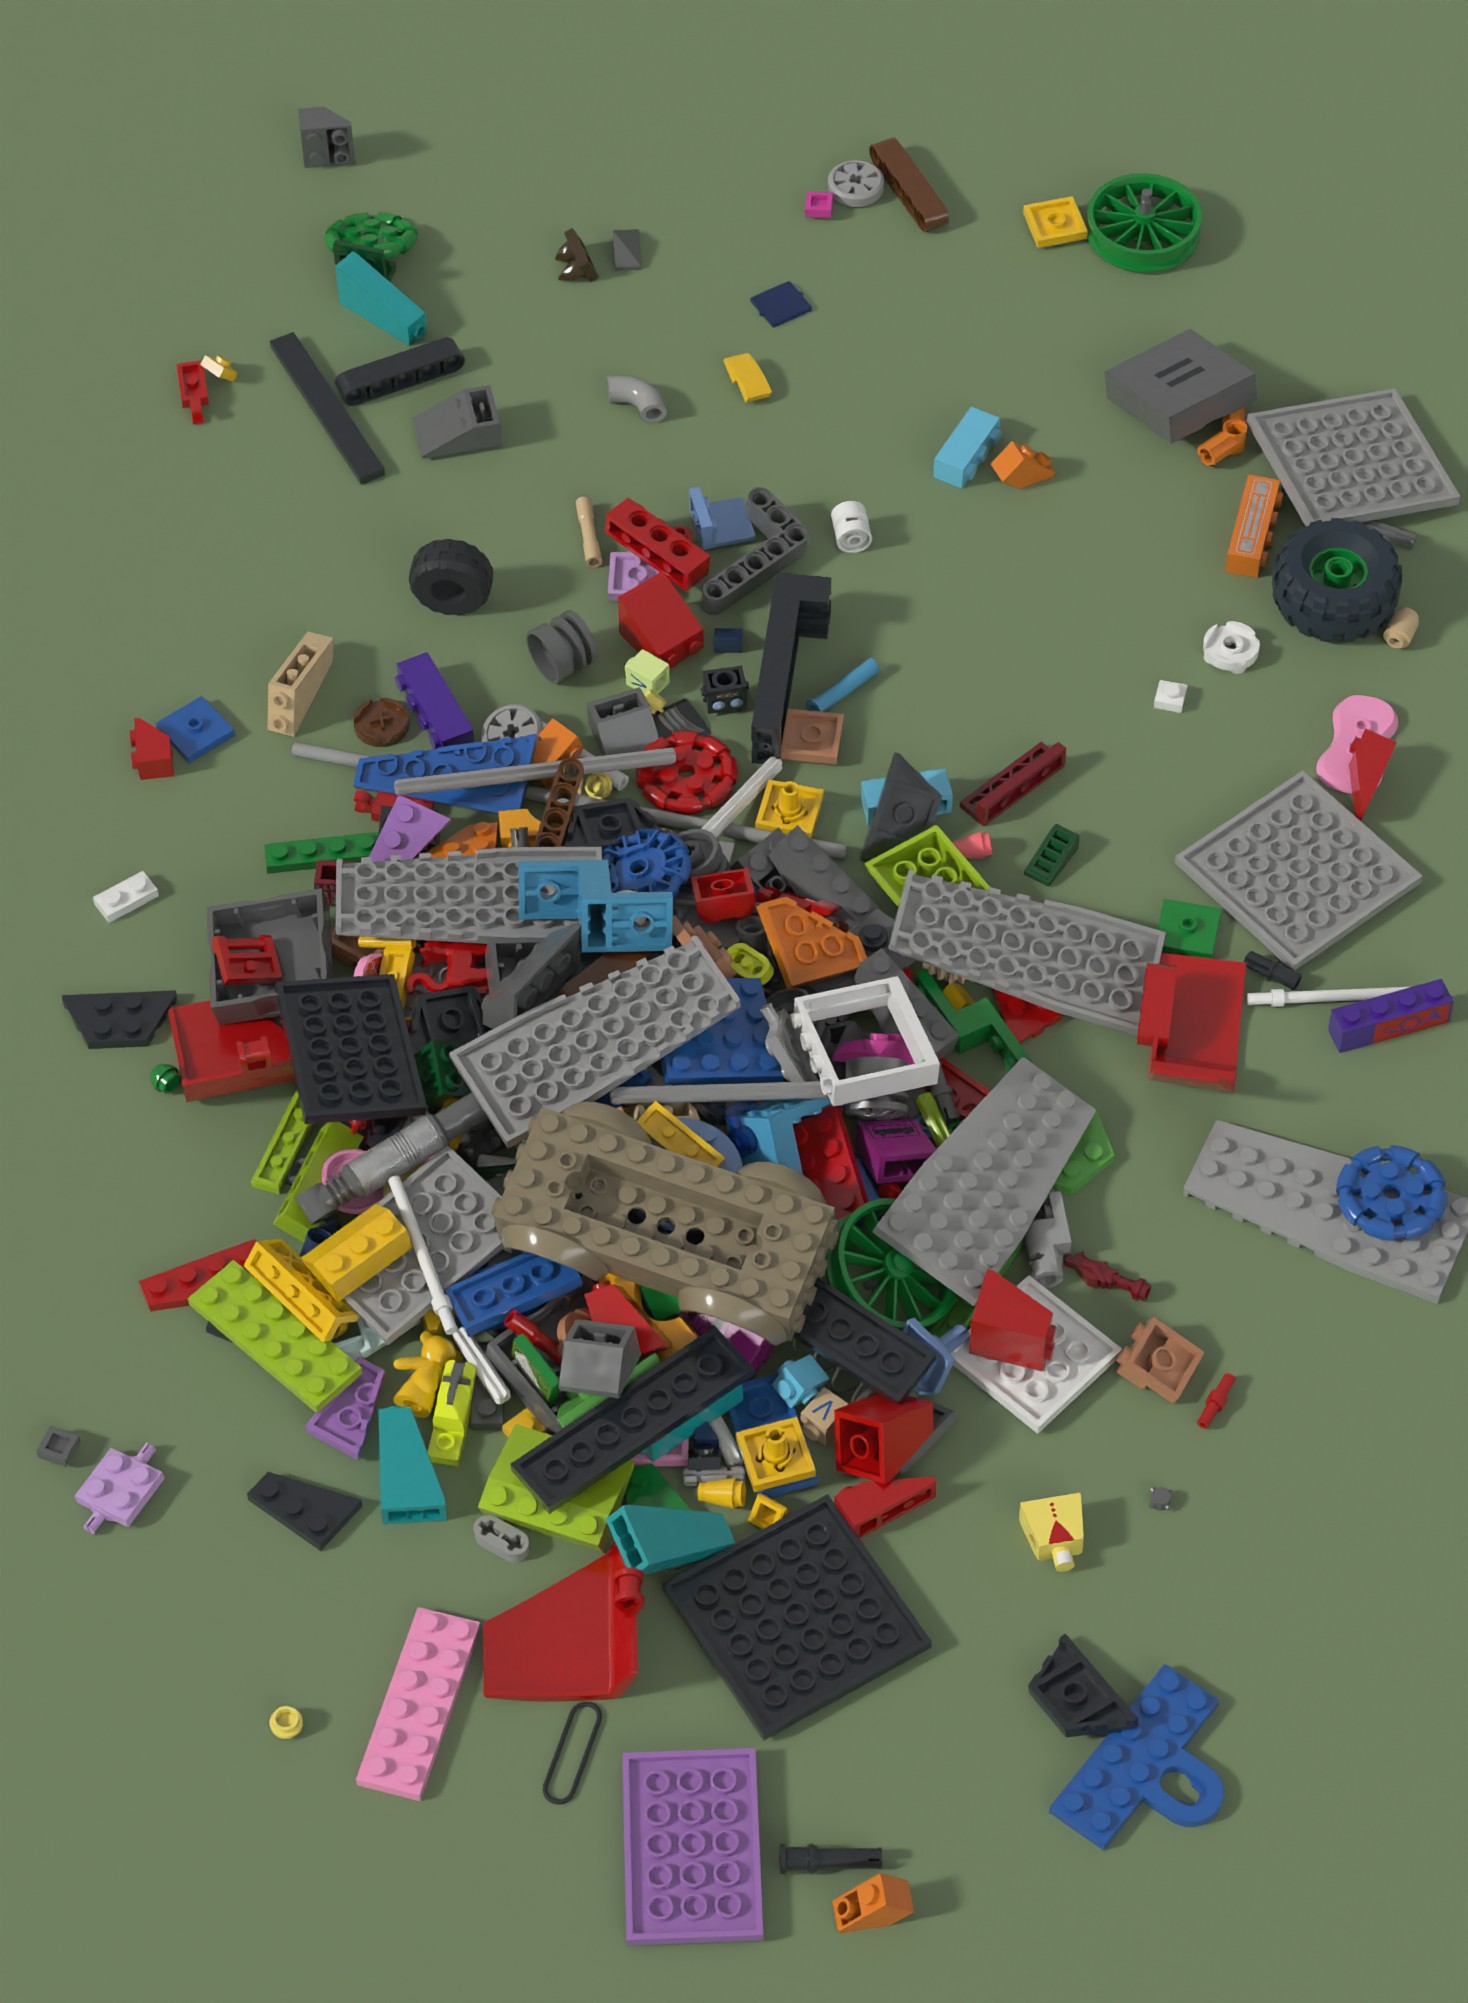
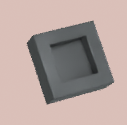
(58, 1446)

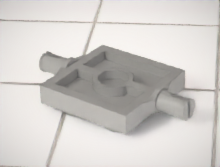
(785, 1045)

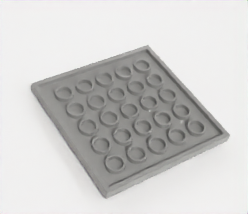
(1353, 458)
(1298, 870)

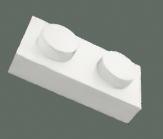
(125, 896)

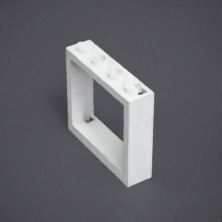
(859, 998)

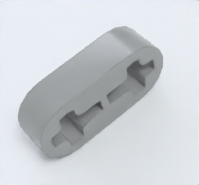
(503, 1536)

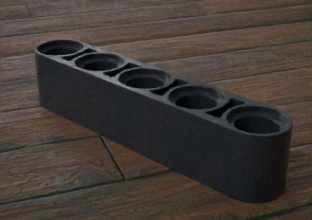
(399, 371)

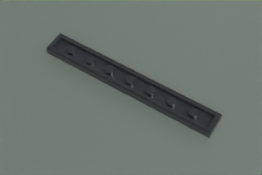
(327, 408)

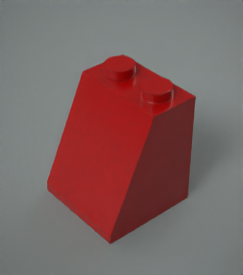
(659, 621)
(1011, 1325)
(880, 1436)

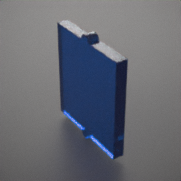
(781, 304)

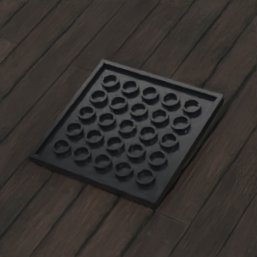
(796, 1616)

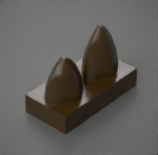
(582, 263)

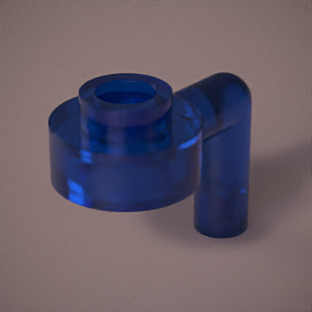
(741, 1135)

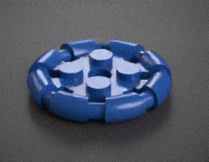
(641, 852)
(1394, 1177)

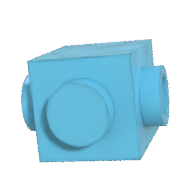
(800, 1381)

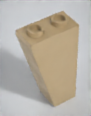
(298, 682)

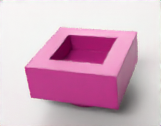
(819, 204)

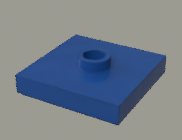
(195, 729)

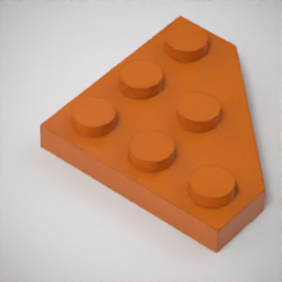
(468, 840)
(808, 944)

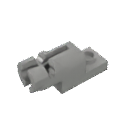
(1049, 1242)

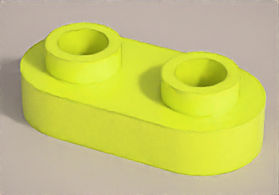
(750, 963)

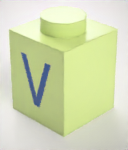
(647, 672)

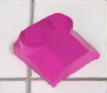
(876, 1046)

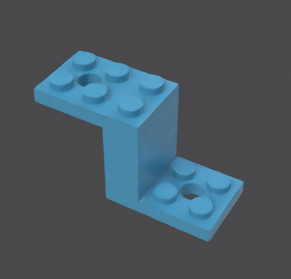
(586, 895)
(774, 1129)

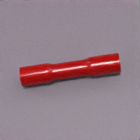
(520, 1324)

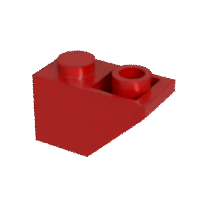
(153, 751)

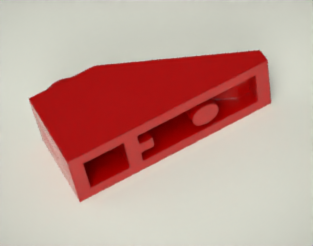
(1367, 766)
(876, 1504)

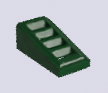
(1061, 840)

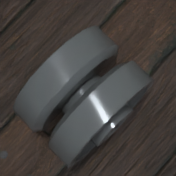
(704, 853)

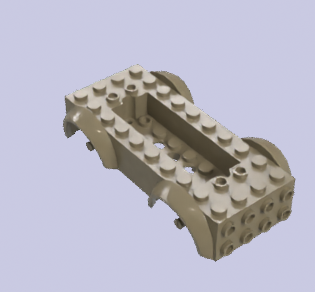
(597, 1164)

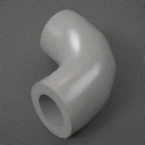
(638, 393)

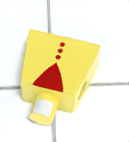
(1054, 1528)

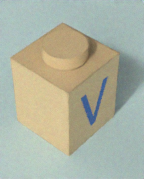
(818, 1416)

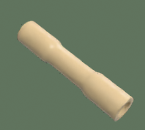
(586, 519)

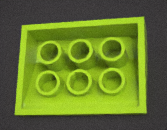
(927, 855)
(577, 1521)

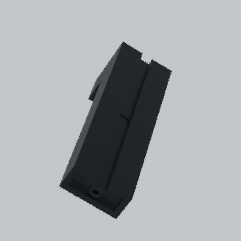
(797, 610)

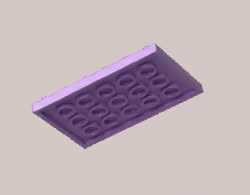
(691, 1847)

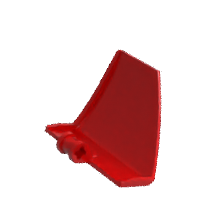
(229, 1056)
(569, 1638)

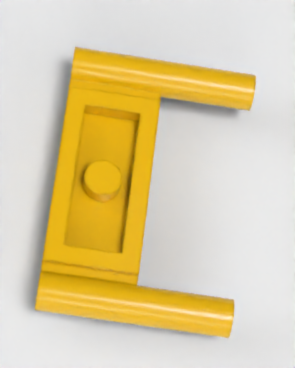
(396, 959)

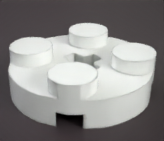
(1229, 659)

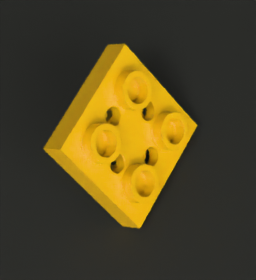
(789, 805)
(772, 1444)

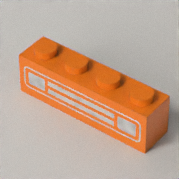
(1253, 526)

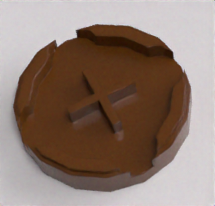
(381, 722)

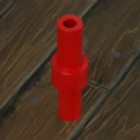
(1216, 1400)

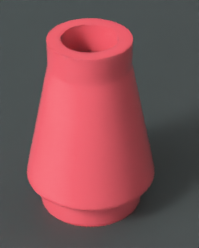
(975, 845)

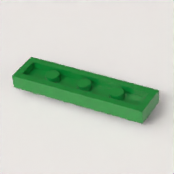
(305, 853)

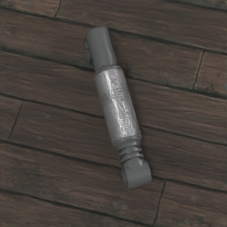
(393, 1157)

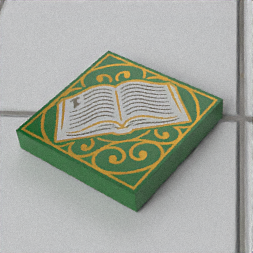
(535, 1370)

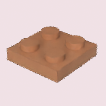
(812, 736)

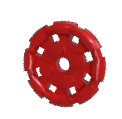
(692, 761)

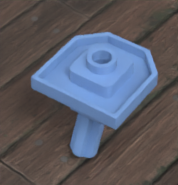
(936, 1375)

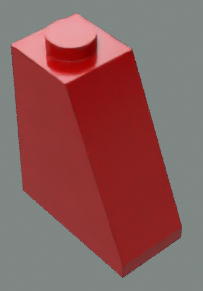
(615, 1306)

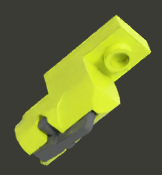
(452, 1413)

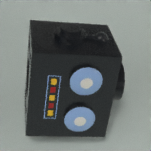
(724, 689)

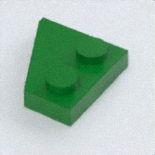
(651, 1489)

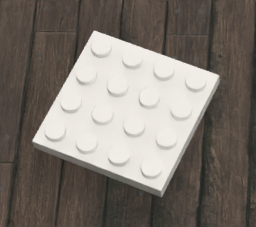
(1036, 1395)

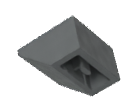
(325, 138)
(622, 722)
(598, 1358)

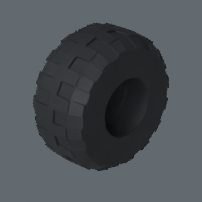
(451, 577)

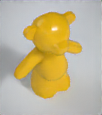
(422, 1385)

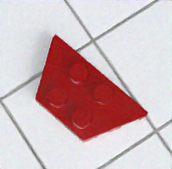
(1023, 1017)

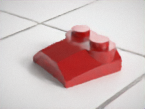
(724, 895)

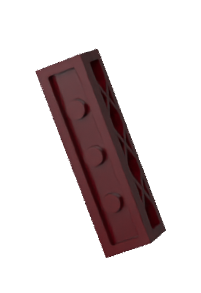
(1017, 786)

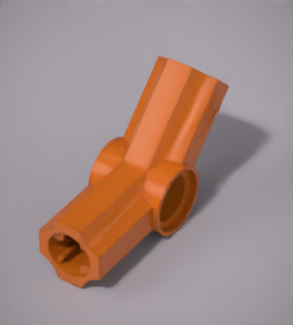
(1228, 441)

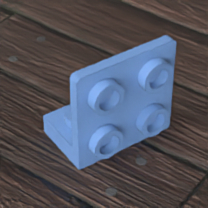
(720, 521)

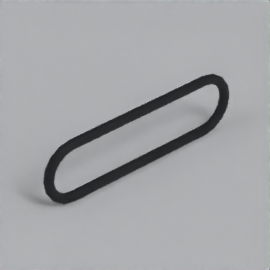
(585, 1756)

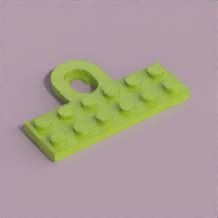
(274, 1336)

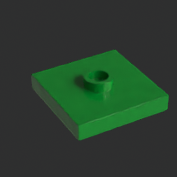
(1189, 928)

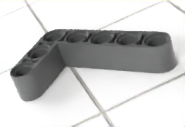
(763, 511)

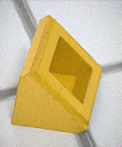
(957, 996)
(766, 1512)

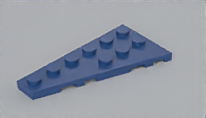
(382, 771)

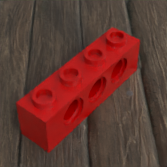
(657, 544)

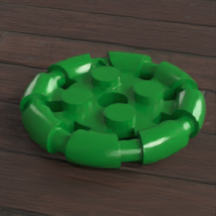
(378, 231)

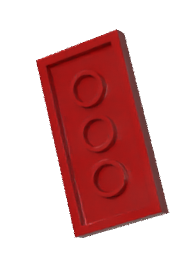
(830, 1160)

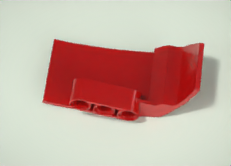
(1192, 1020)

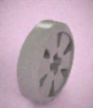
(856, 183)
(511, 718)

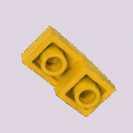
(749, 377)

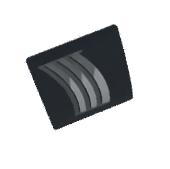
(679, 717)

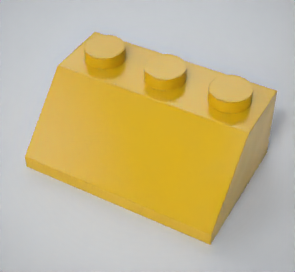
(358, 1251)

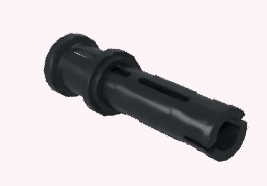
(812, 1858)

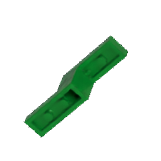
(973, 1023)

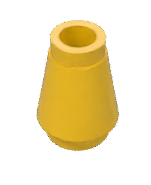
(723, 1492)

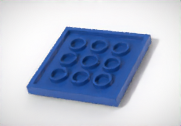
(730, 1049)

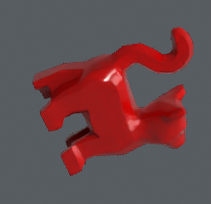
(461, 967)

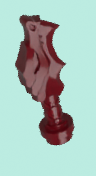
(1101, 1275)

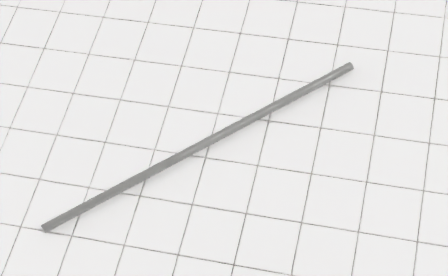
(541, 795)

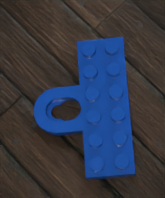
(1133, 1761)

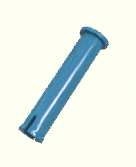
(844, 686)

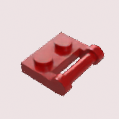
(250, 966)

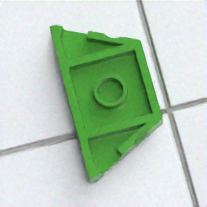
(1088, 1158)
(578, 1403)

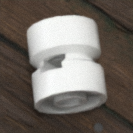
(851, 527)

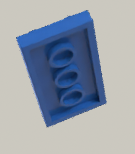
(510, 1286)
(761, 1407)

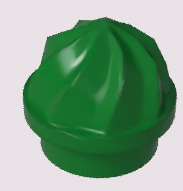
(165, 1078)

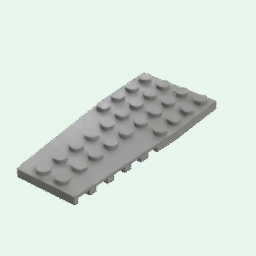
(445, 896)
(1029, 949)
(593, 1039)
(987, 1180)
(1294, 1194)

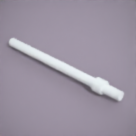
(1278, 997)
(440, 1302)

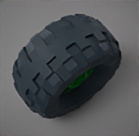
(1336, 580)

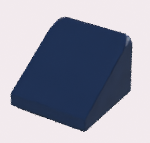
(728, 639)
(705, 1436)

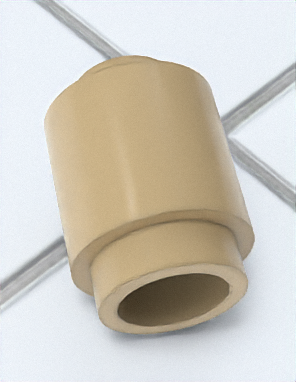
(1401, 628)

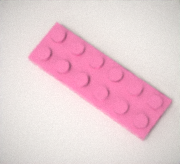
(418, 1704)

